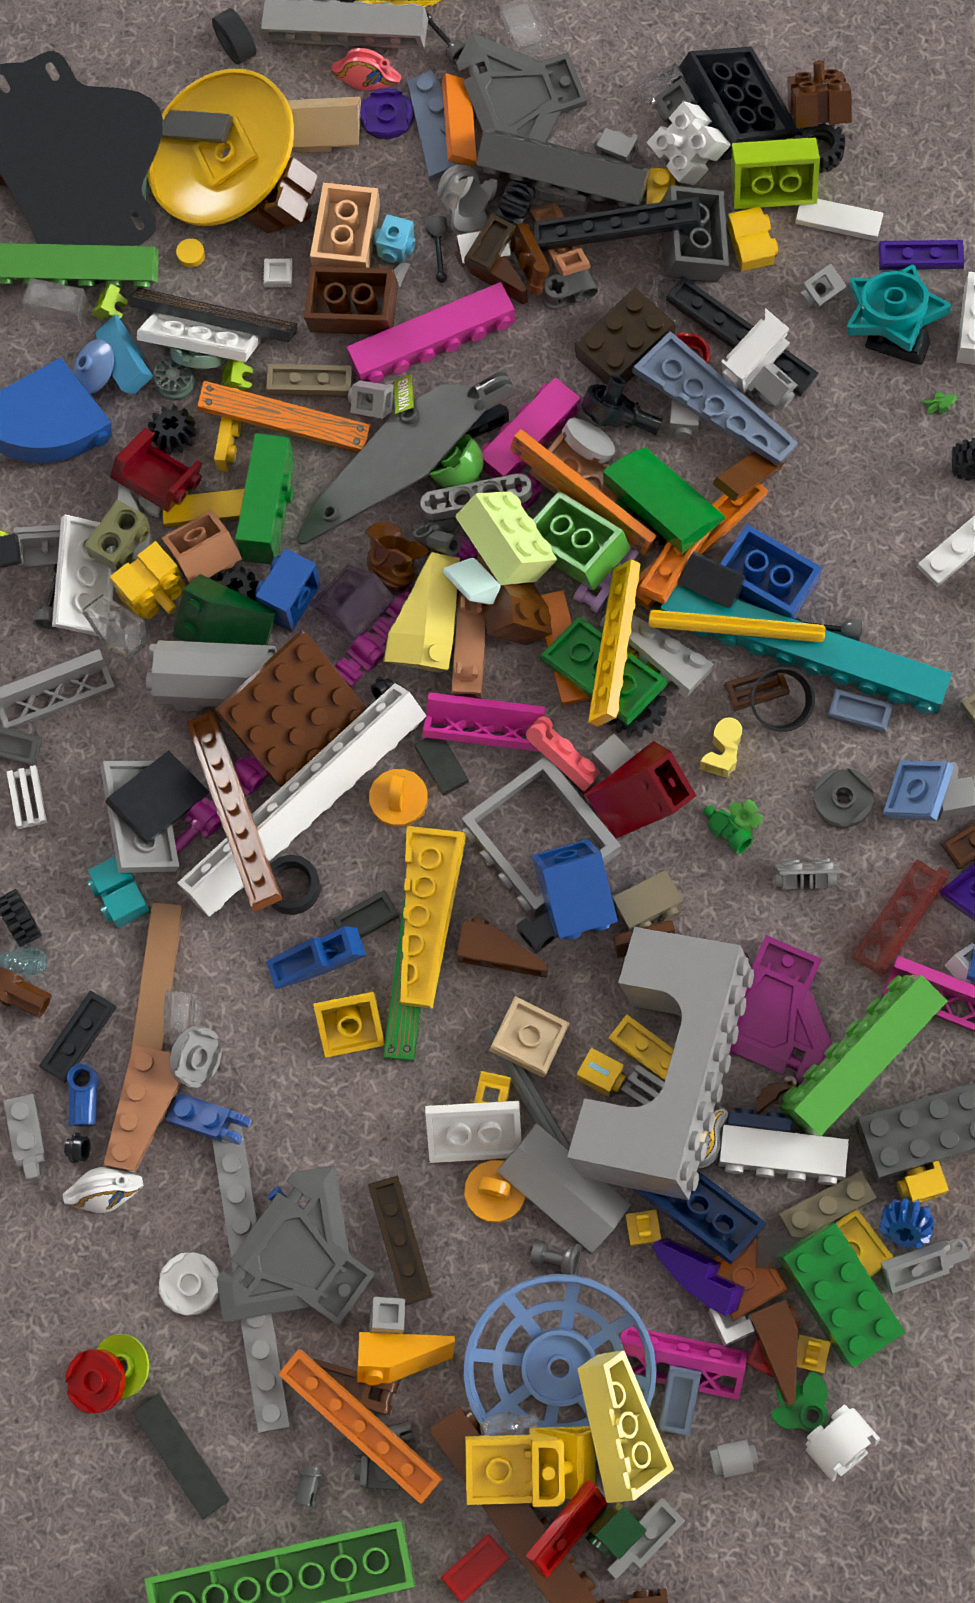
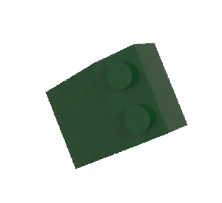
(221, 615)

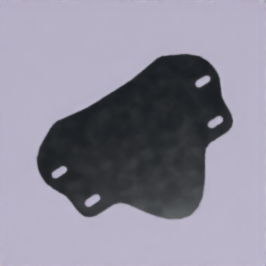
(77, 154)

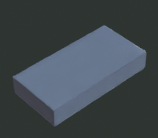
(860, 710)
(679, 1400)

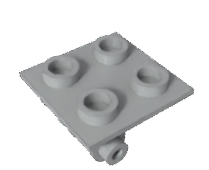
(823, 869)

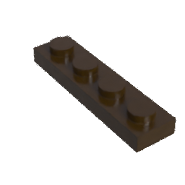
(400, 1240)

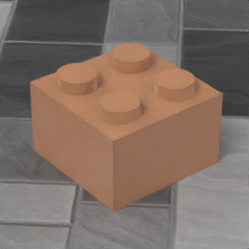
(202, 547)

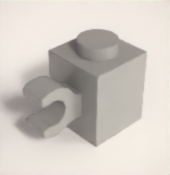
(959, 796)

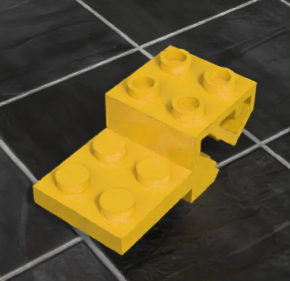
(529, 1468)

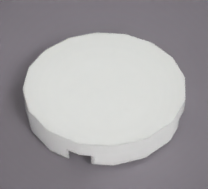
(196, 1291)

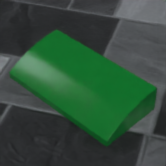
(662, 498)

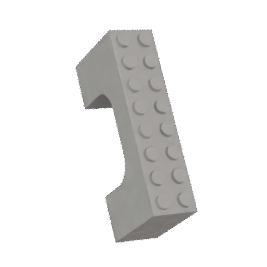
(664, 1140)

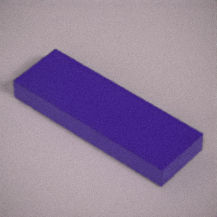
(922, 254)

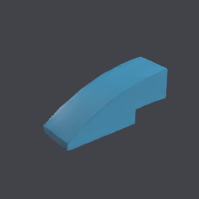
(129, 368)

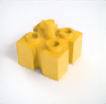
(149, 582)

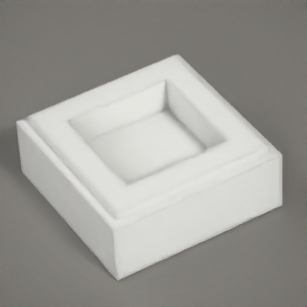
(278, 272)

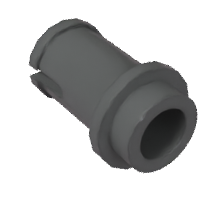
(308, 1485)

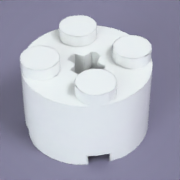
(841, 1442)

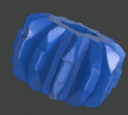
(906, 1223)

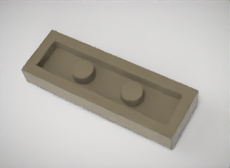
(309, 379)
(828, 1205)

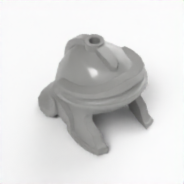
(465, 197)

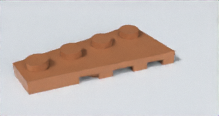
(141, 1107)

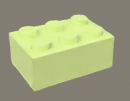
(506, 537)

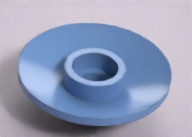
(94, 365)

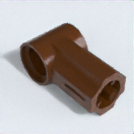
(22, 994)

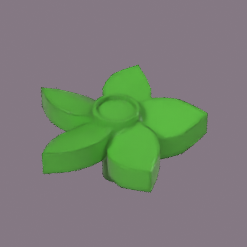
(940, 402)

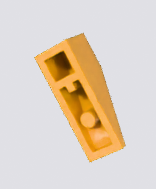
(396, 1356)

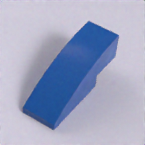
(316, 957)

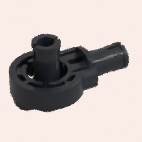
(610, 407)

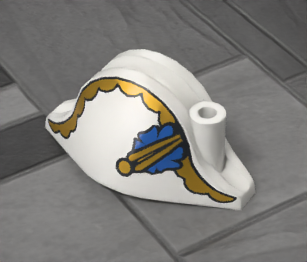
(102, 1190)

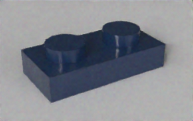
(746, 1118)

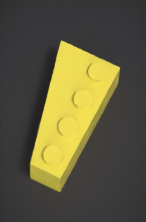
(622, 1428)

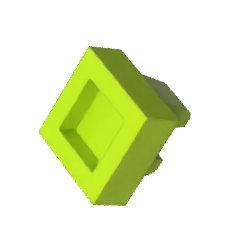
(106, 303)
(232, 375)

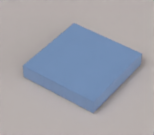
(918, 790)

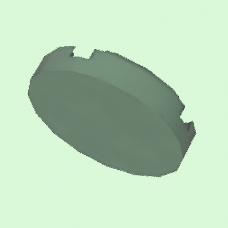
(195, 359)

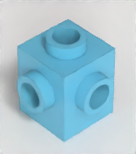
(395, 239)

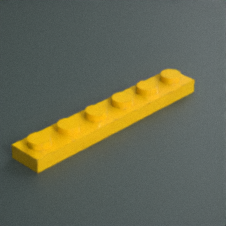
(614, 643)

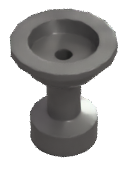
(568, 1260)

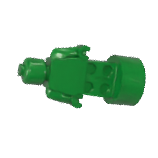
(722, 824)

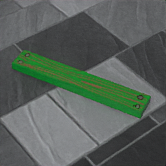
(402, 1019)

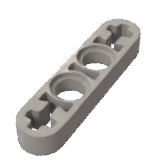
(471, 489)

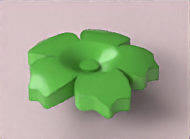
(745, 815)

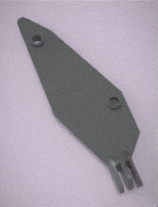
(404, 451)

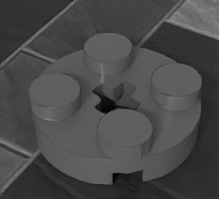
(843, 814)

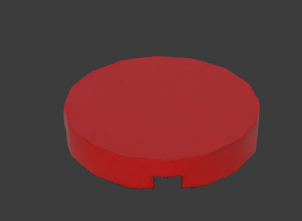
(95, 1381)

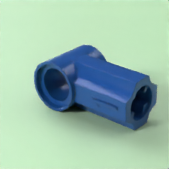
(82, 1099)

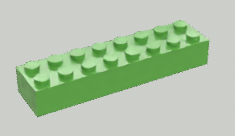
(317, 1571)

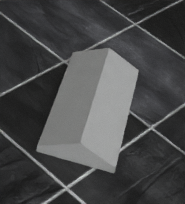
(549, 1180)

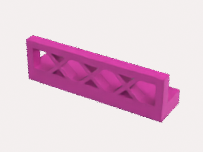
(482, 716)
(944, 985)
(688, 1353)

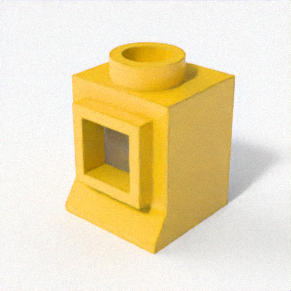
(492, 1088)

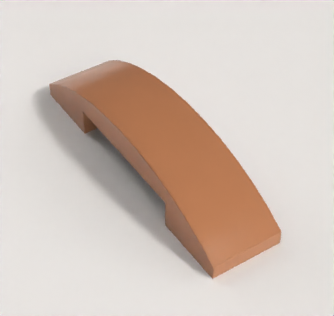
(565, 259)

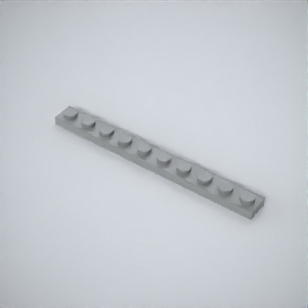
(257, 1331)

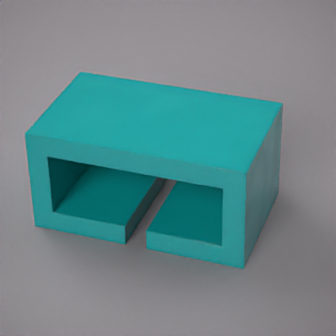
(118, 892)

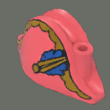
(365, 70)

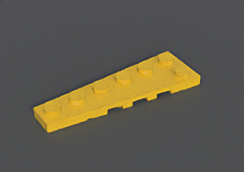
(430, 889)

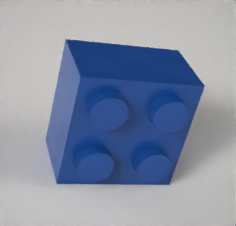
(289, 588)

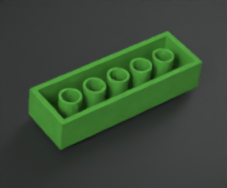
(862, 1053)

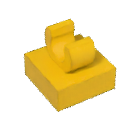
(643, 1227)
(812, 1354)

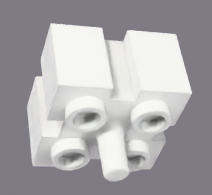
(688, 143)

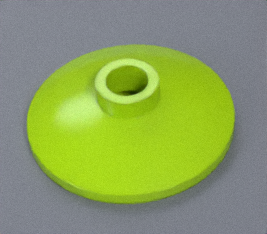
(129, 1349)

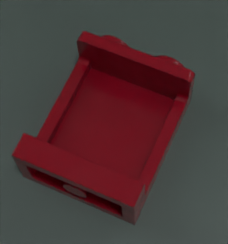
(154, 473)

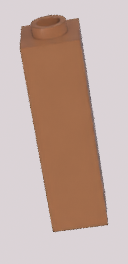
(469, 649)

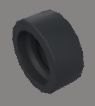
(234, 36)
(313, 892)

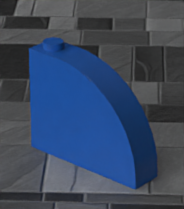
(50, 417)

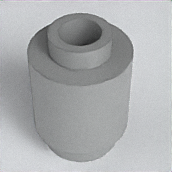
(733, 1458)

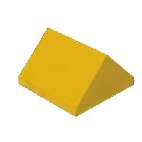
(349, 1024)

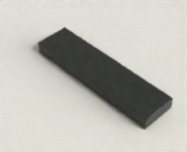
(181, 1456)

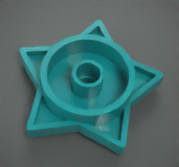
(894, 306)

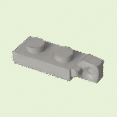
(25, 1134)
(923, 1264)
(660, 1524)

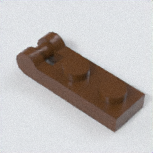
(530, 258)
(360, 1390)

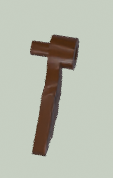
(772, 1093)

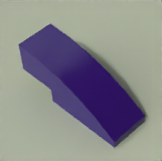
(699, 1276)

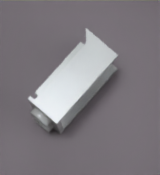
(755, 351)

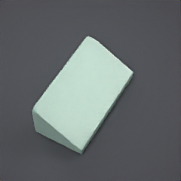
(473, 581)

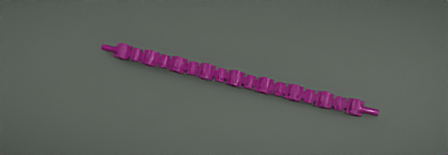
(364, 653)

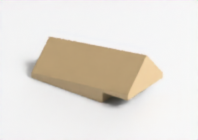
(325, 123)

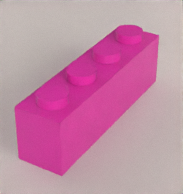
(539, 419)

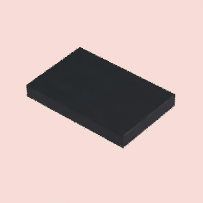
(157, 797)

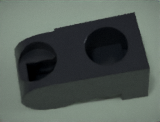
(538, 933)

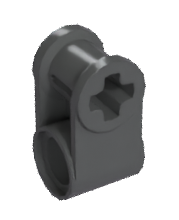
(568, 289)

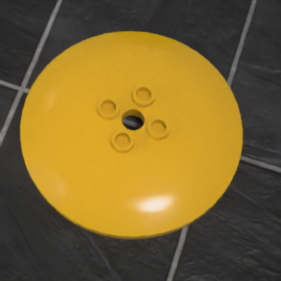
(194, 178)

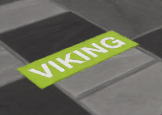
(403, 394)

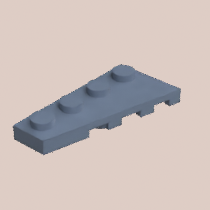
(430, 120)

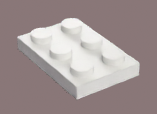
(472, 1131)

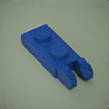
(206, 1119)

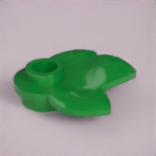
(808, 1397)

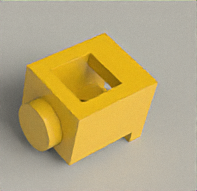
(923, 1184)

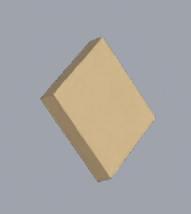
(529, 1037)

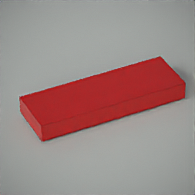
(566, 1529)

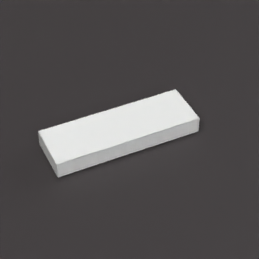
(841, 219)

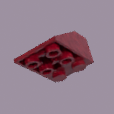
(641, 791)

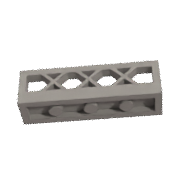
(53, 679)

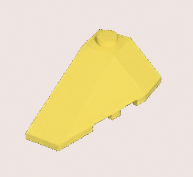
(427, 619)

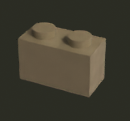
(648, 902)

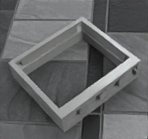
(491, 855)

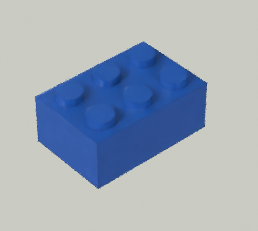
(773, 573)

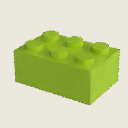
(775, 173)

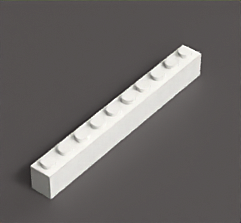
(309, 793)

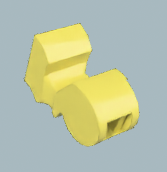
(726, 740)

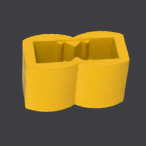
(751, 238)

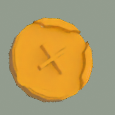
(398, 798)
(491, 1195)

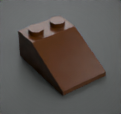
(517, 613)

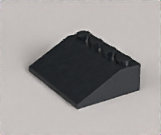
(737, 95)

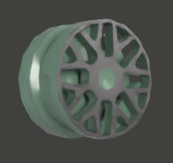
(173, 379)

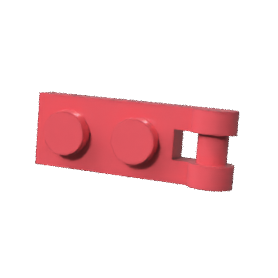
(562, 753)

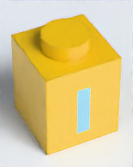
(601, 1073)

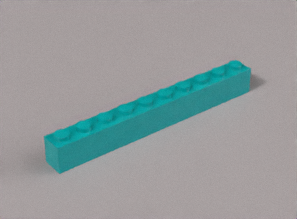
(836, 657)

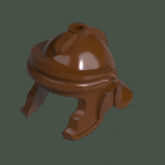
(392, 555)

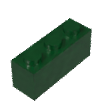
(614, 1531)

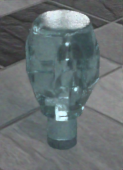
(25, 960)

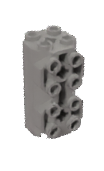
(201, 672)

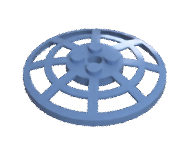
(549, 1346)

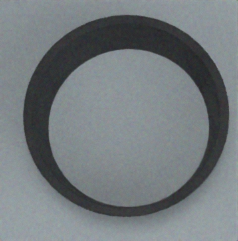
(809, 698)

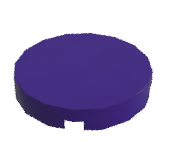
(387, 122)

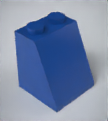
(575, 889)

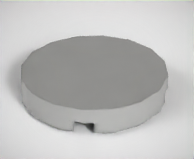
(588, 440)
(195, 1056)

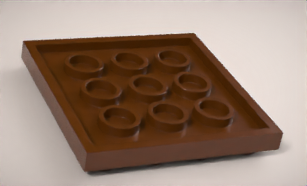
(291, 708)

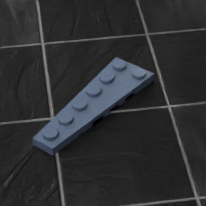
(700, 388)

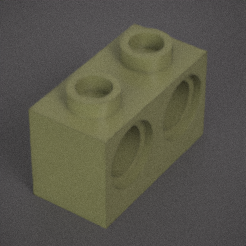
(111, 534)

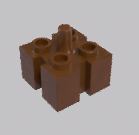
(820, 97)
(286, 201)

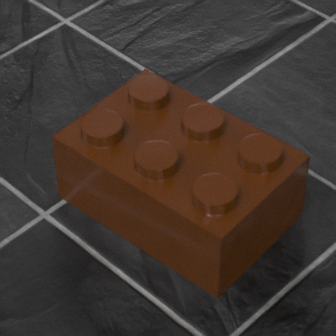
(350, 300)

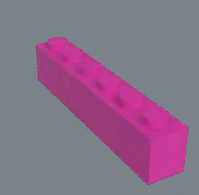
(432, 334)

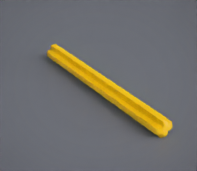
(737, 626)

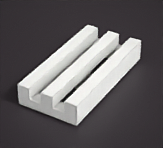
(22, 773)

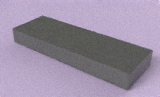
(197, 126)

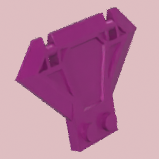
(782, 1011)

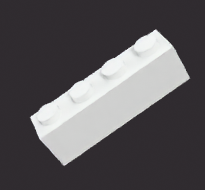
(783, 1153)

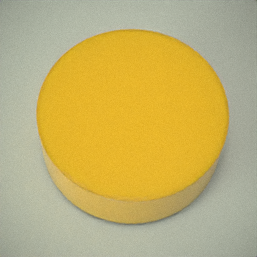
(190, 253)

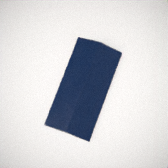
(711, 1218)

